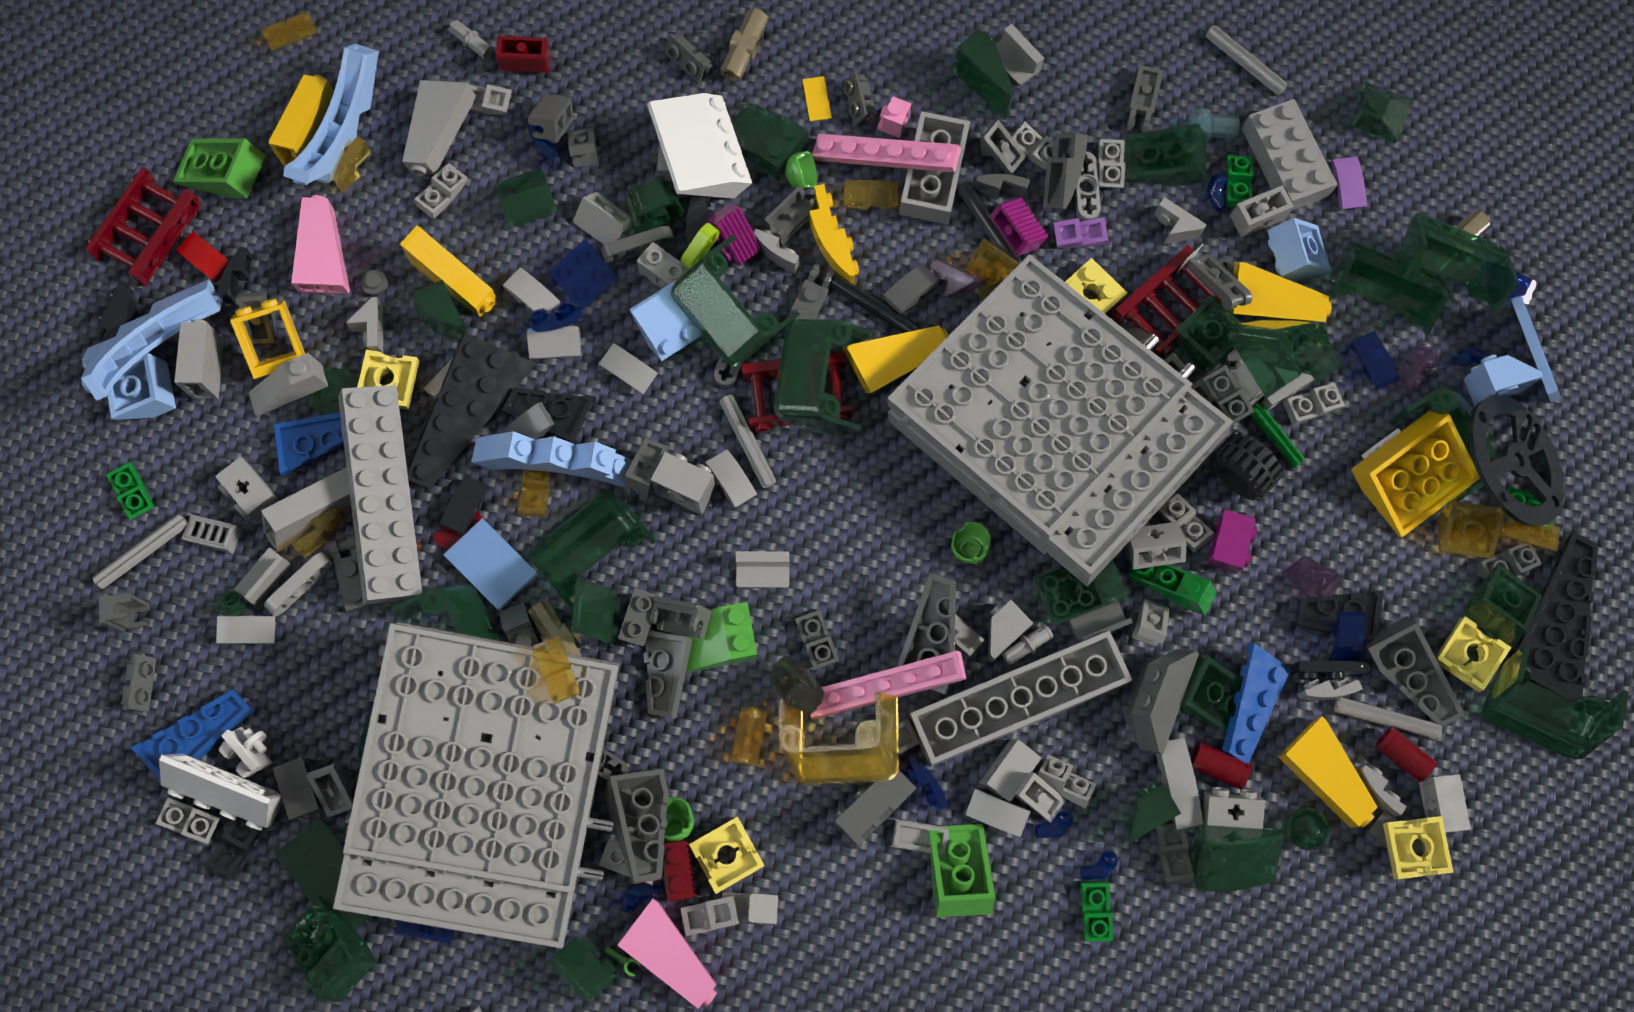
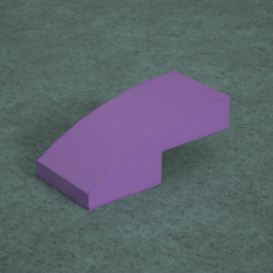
(1350, 182)
(1081, 234)

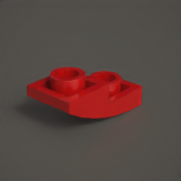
(203, 256)

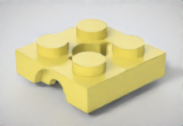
(1098, 280)
(404, 370)
(1454, 654)
(707, 849)
(1402, 858)

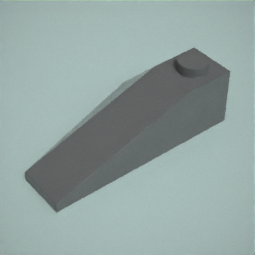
(638, 815)

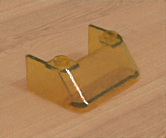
(868, 760)

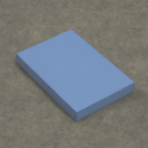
(490, 564)

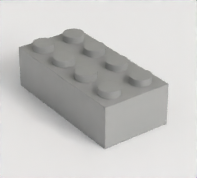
(1289, 153)
(927, 192)

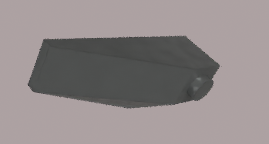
(933, 624)
(1411, 666)

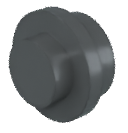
(374, 282)

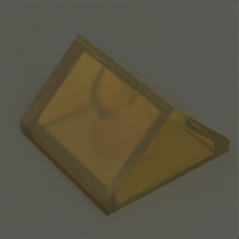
(991, 265)
(1469, 529)

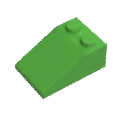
(220, 166)
(726, 641)
(962, 877)

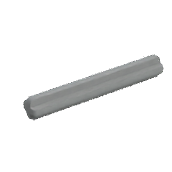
(1246, 60)
(747, 441)
(140, 551)
(1388, 718)

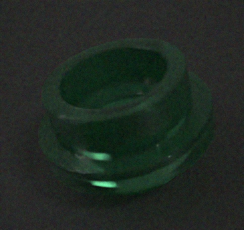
(231, 603)

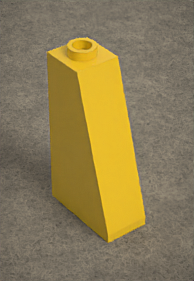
(301, 118)
(440, 265)
(1279, 296)
(890, 357)
(1329, 773)

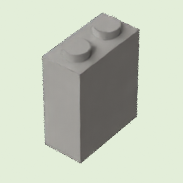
(199, 360)

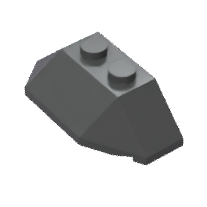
(1158, 698)

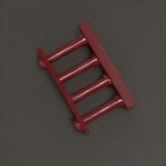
(158, 245)
(1147, 295)
(758, 371)

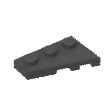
(666, 669)

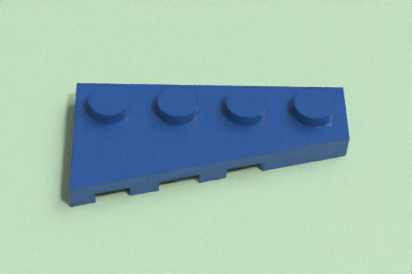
(1258, 694)
(195, 733)

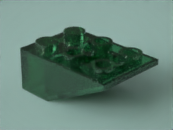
(1069, 598)
(328, 951)

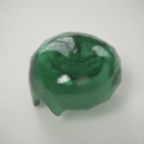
(1307, 829)

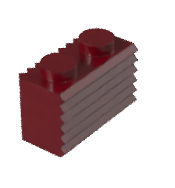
(523, 54)
(678, 871)

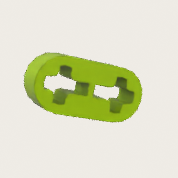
(700, 245)

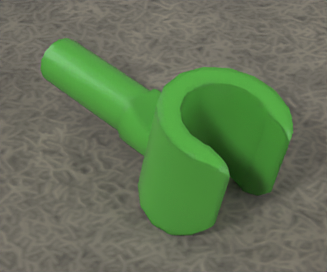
(621, 959)

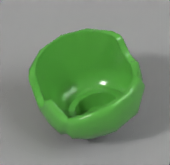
(801, 170)
(971, 543)
(679, 820)

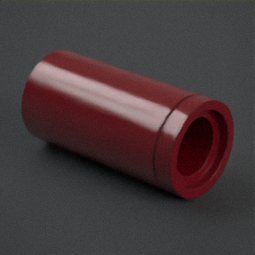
(1406, 754)
(1221, 766)

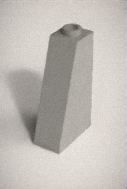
(434, 123)
(292, 516)

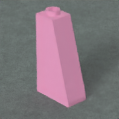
(318, 252)
(665, 952)

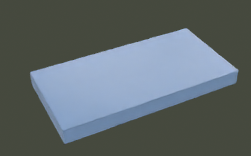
(1536, 348)

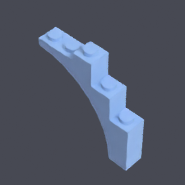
(341, 120)
(113, 357)
(551, 454)

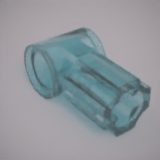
(1215, 124)

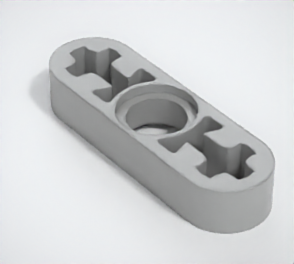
(1080, 197)
(298, 584)

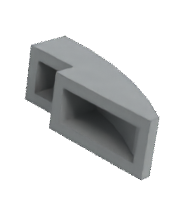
(1181, 783)

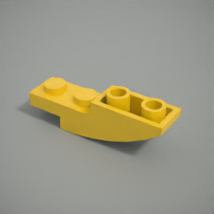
(831, 240)

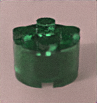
(653, 204)

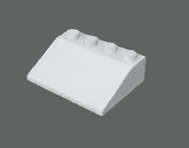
(700, 145)
(219, 789)

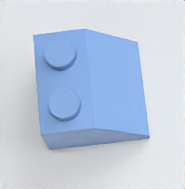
(1298, 249)
(664, 323)
(1500, 377)
(142, 390)

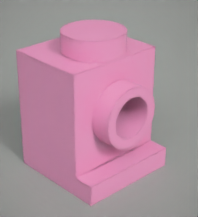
(894, 117)

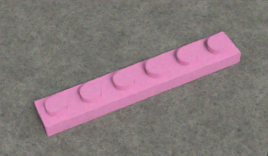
(886, 152)
(894, 681)

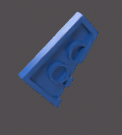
(306, 440)

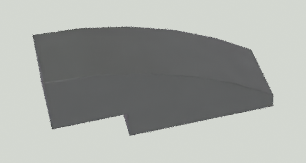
(1064, 169)

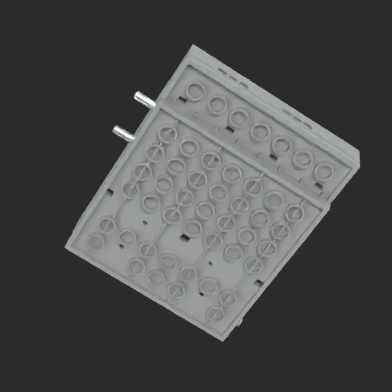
(1058, 419)
(475, 788)

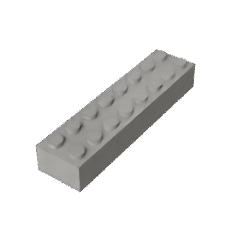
(379, 494)
(1019, 698)

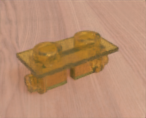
(289, 31)
(1543, 536)
(749, 736)

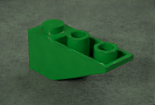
(1177, 586)

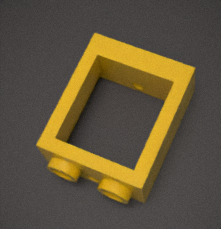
(266, 366)

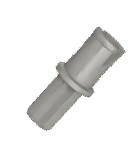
(471, 39)
(1028, 644)

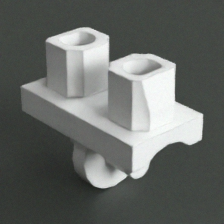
(248, 748)

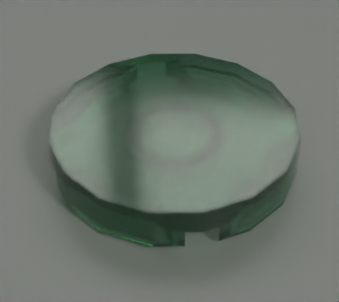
(326, 400)

